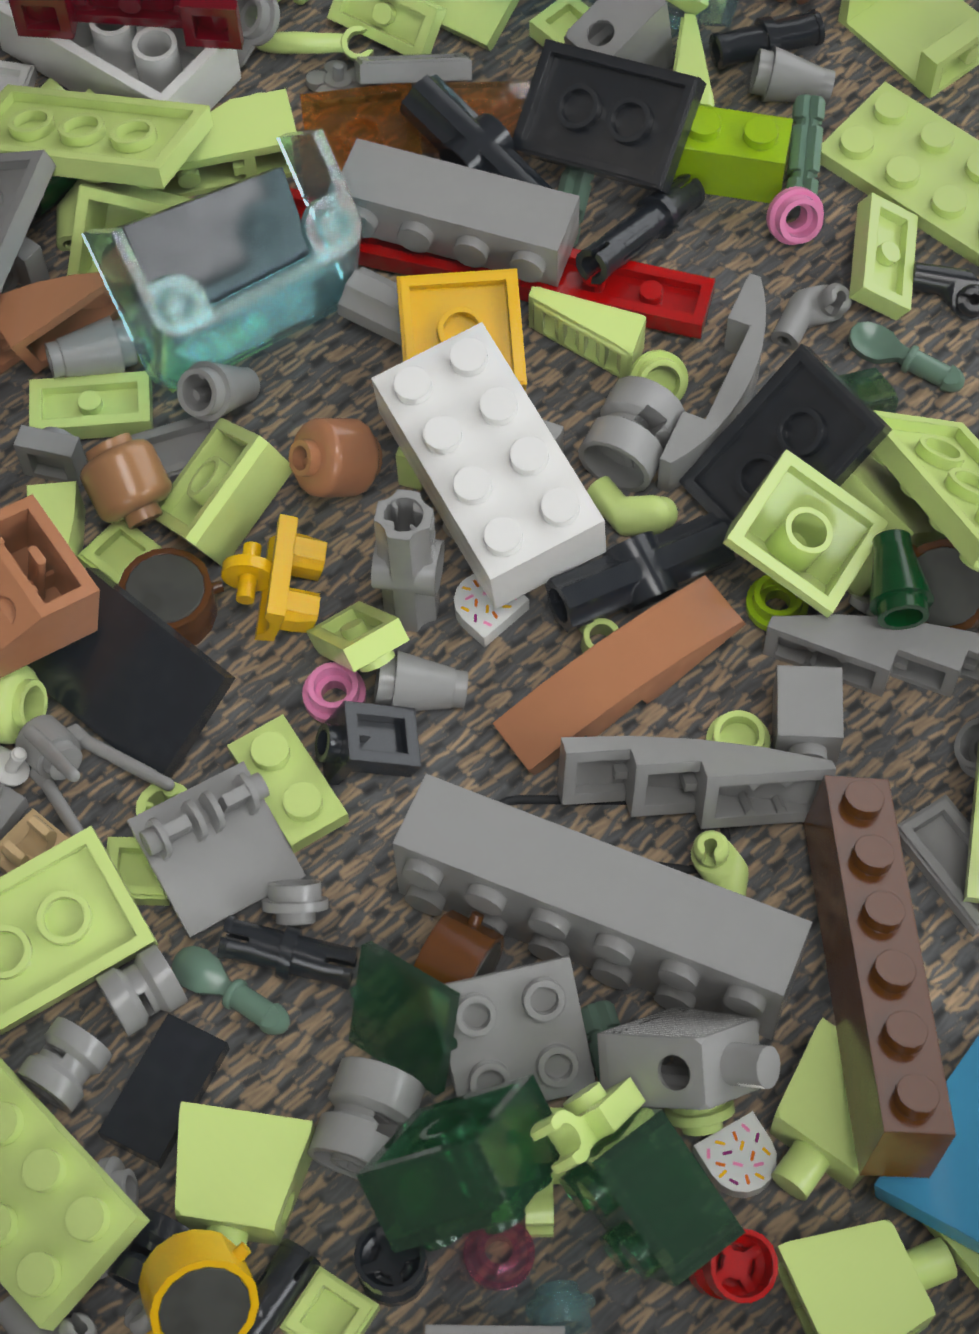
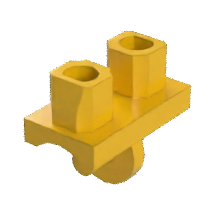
(286, 556)

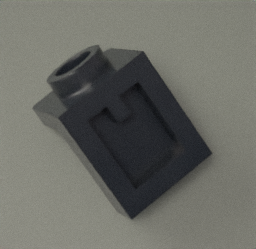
(368, 741)

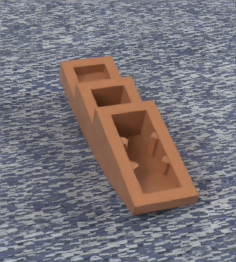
(619, 672)

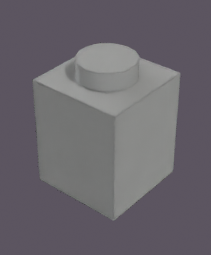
(808, 711)

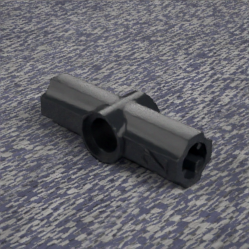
(463, 134)
(639, 572)

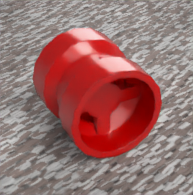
(745, 1272)

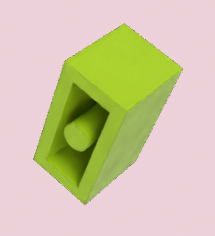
(737, 153)

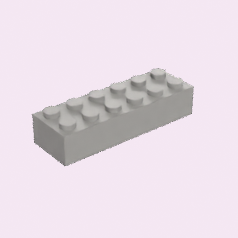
(598, 905)

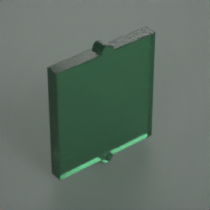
(403, 1016)

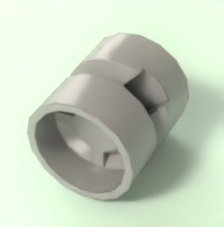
(631, 433)
(369, 1109)

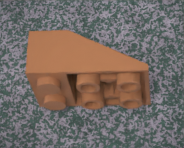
(43, 588)

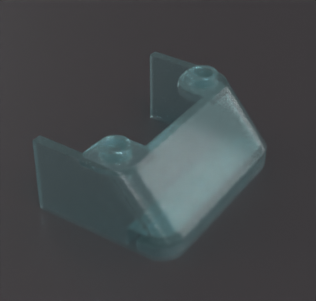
(172, 315)

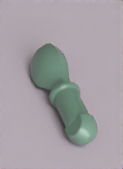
(881, 346)
(206, 975)

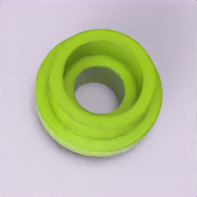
(764, 590)

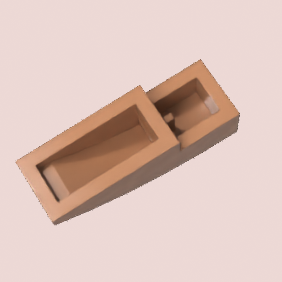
(46, 312)

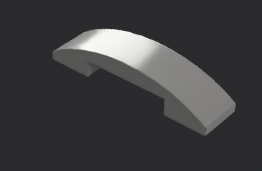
(695, 434)

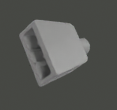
(626, 30)

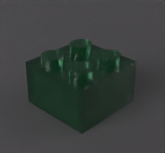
(461, 1167)
(652, 1200)

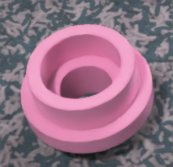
(805, 226)
(329, 677)

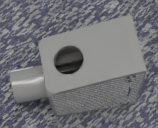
(712, 1053)

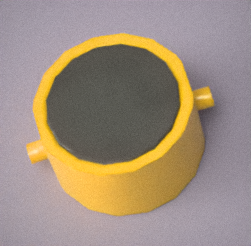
(199, 1285)

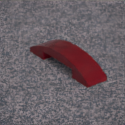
(203, 21)

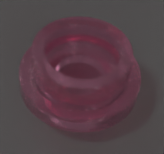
(504, 1275)

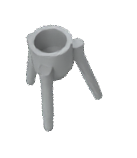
(57, 754)

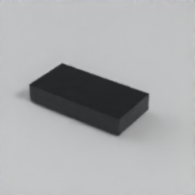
(172, 1070)

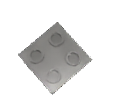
(215, 847)
(521, 1026)

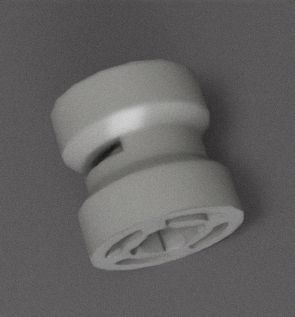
(141, 989)
(64, 1064)

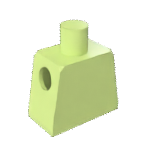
(816, 1120)
(239, 1171)
(863, 1280)

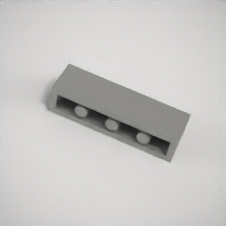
(462, 212)

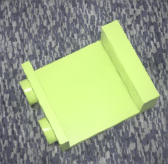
(921, 39)

